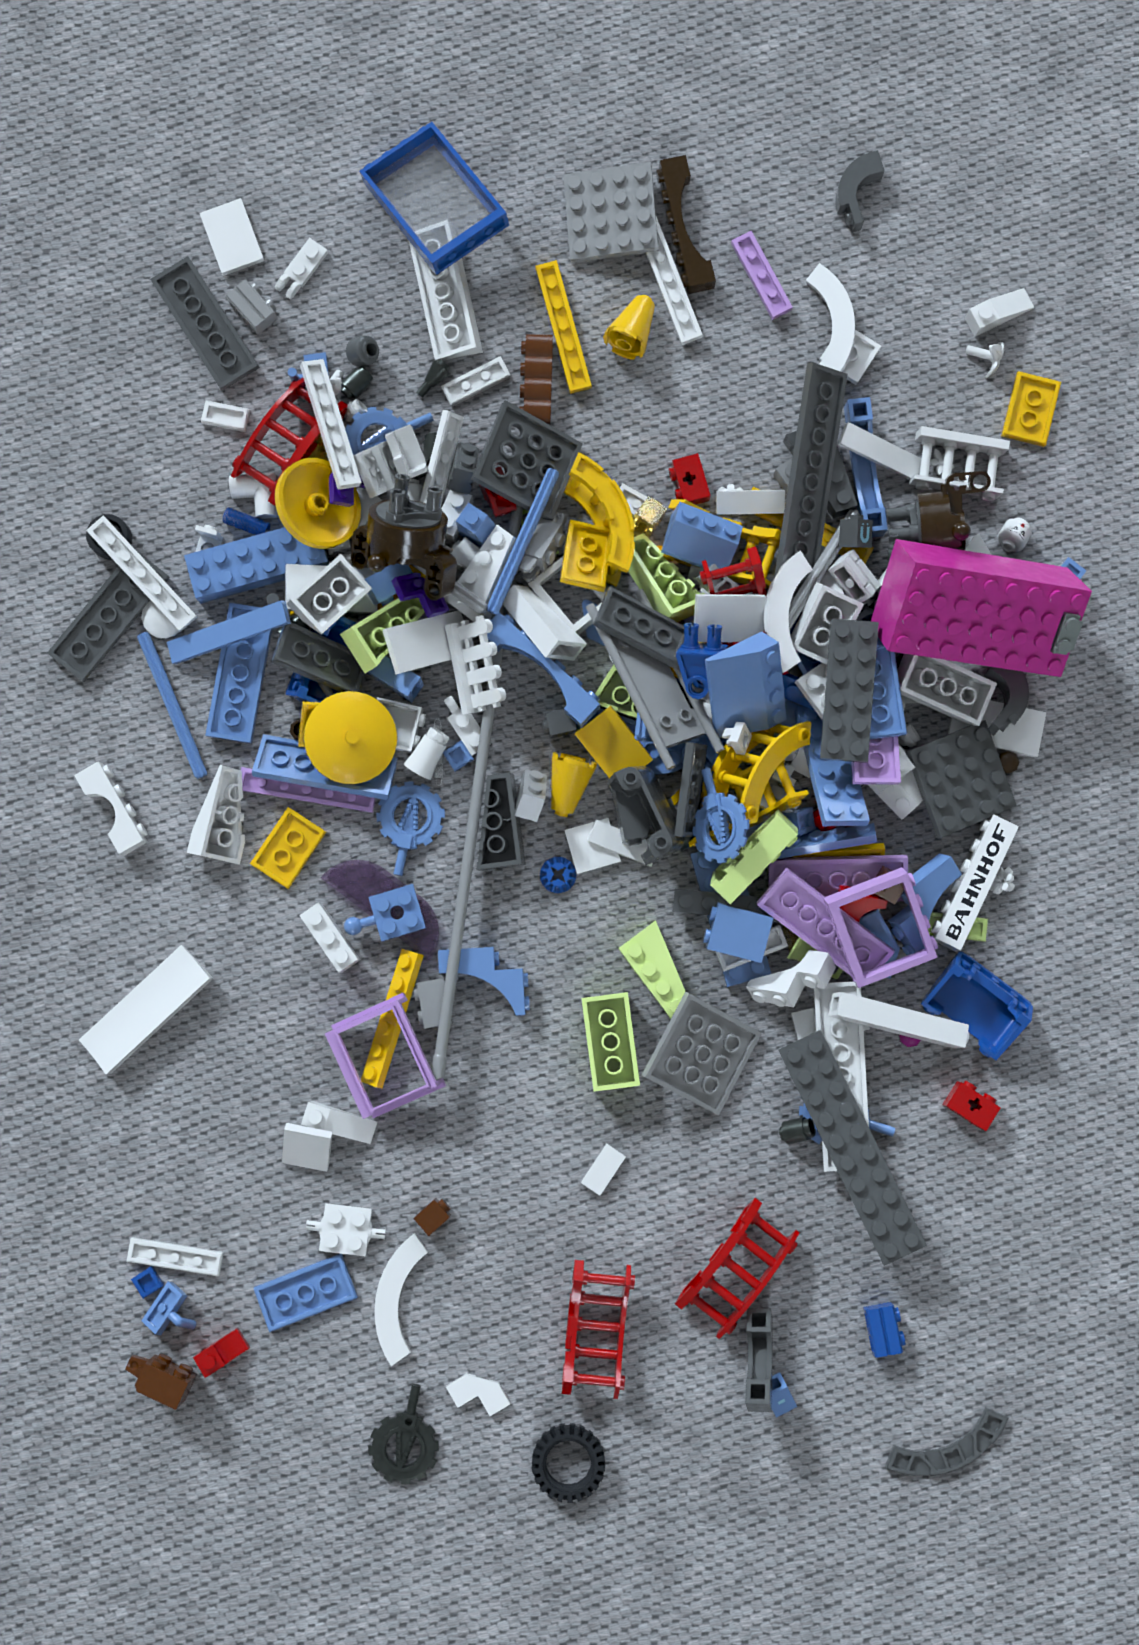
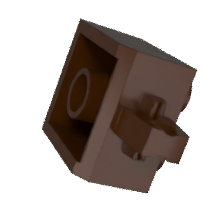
(162, 1379)

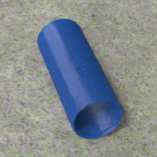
(246, 518)

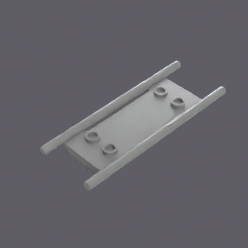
(658, 695)

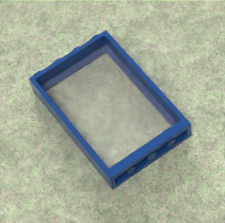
(434, 198)

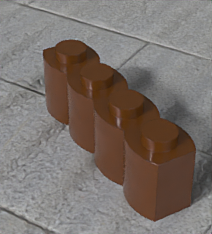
(538, 376)

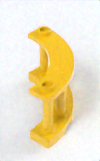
(606, 508)
(753, 538)
(764, 766)
(791, 799)

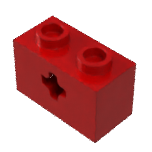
(690, 468)
(958, 1103)

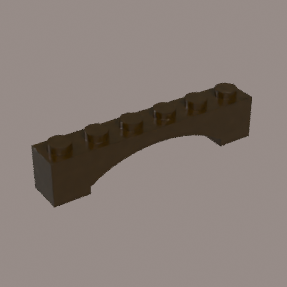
(697, 271)

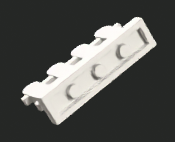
(465, 667)

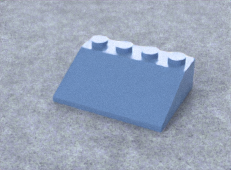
(747, 685)

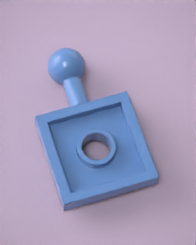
(386, 924)

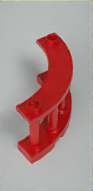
(304, 446)
(751, 564)
(722, 1257)
(576, 1323)

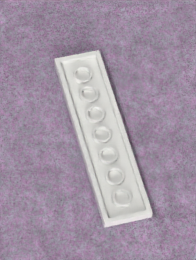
(847, 1047)

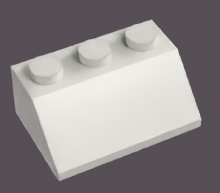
(329, 595)
(813, 626)
(902, 797)

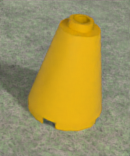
(631, 328)
(568, 782)

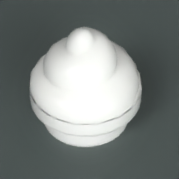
(353, 408)
(910, 738)

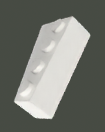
(484, 571)

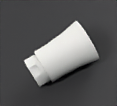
(427, 753)

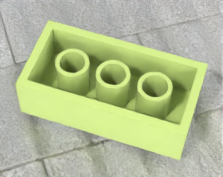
(610, 1041)

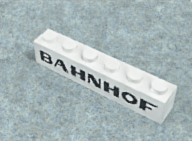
(974, 882)

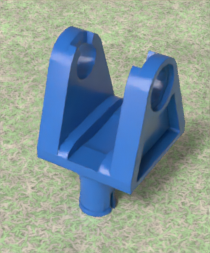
(692, 657)

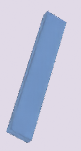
(229, 632)

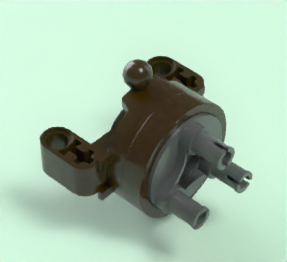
(937, 516)
(408, 535)

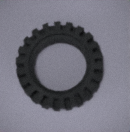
(552, 1486)

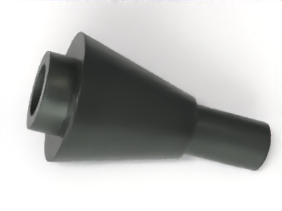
(436, 374)

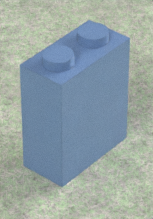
(738, 932)

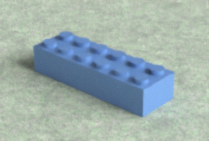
(248, 564)

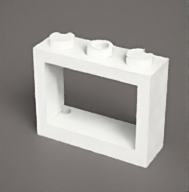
(536, 587)

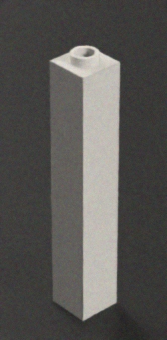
(899, 1020)

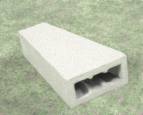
(542, 624)

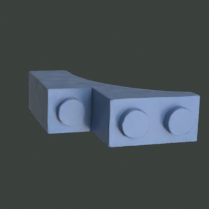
(930, 884)
(481, 964)

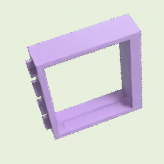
(865, 889)

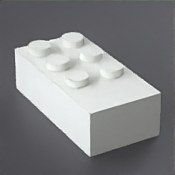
(945, 687)

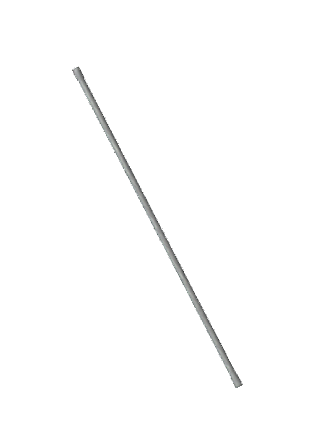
(440, 1058)

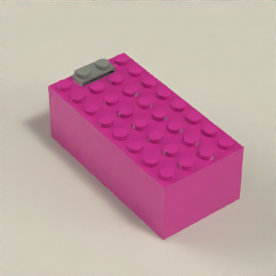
(979, 608)

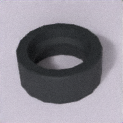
(126, 533)

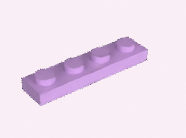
(761, 275)

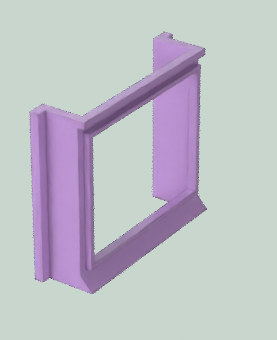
(348, 1068)

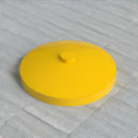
(305, 505)
(350, 737)

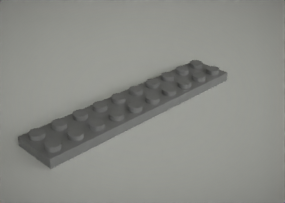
(812, 465)
(852, 1148)

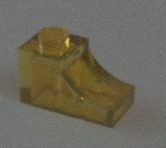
(648, 517)

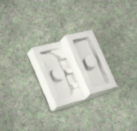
(376, 469)

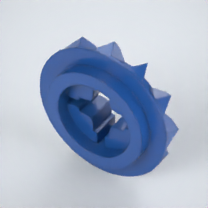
(558, 885)

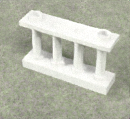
(951, 441)

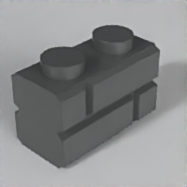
(462, 468)

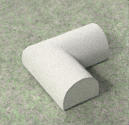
(247, 487)

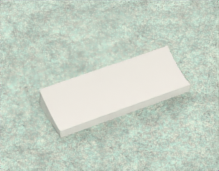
(447, 309)
(145, 1009)

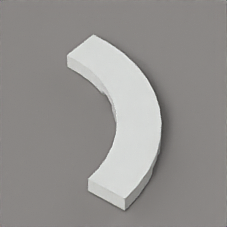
(842, 316)
(778, 603)
(388, 1297)

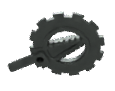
(407, 1427)

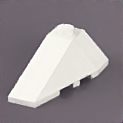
(219, 823)

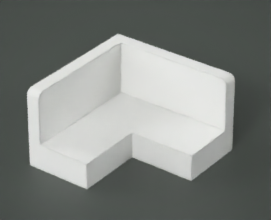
(406, 452)

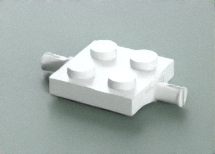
(345, 1229)

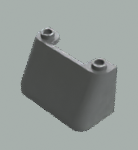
(643, 782)

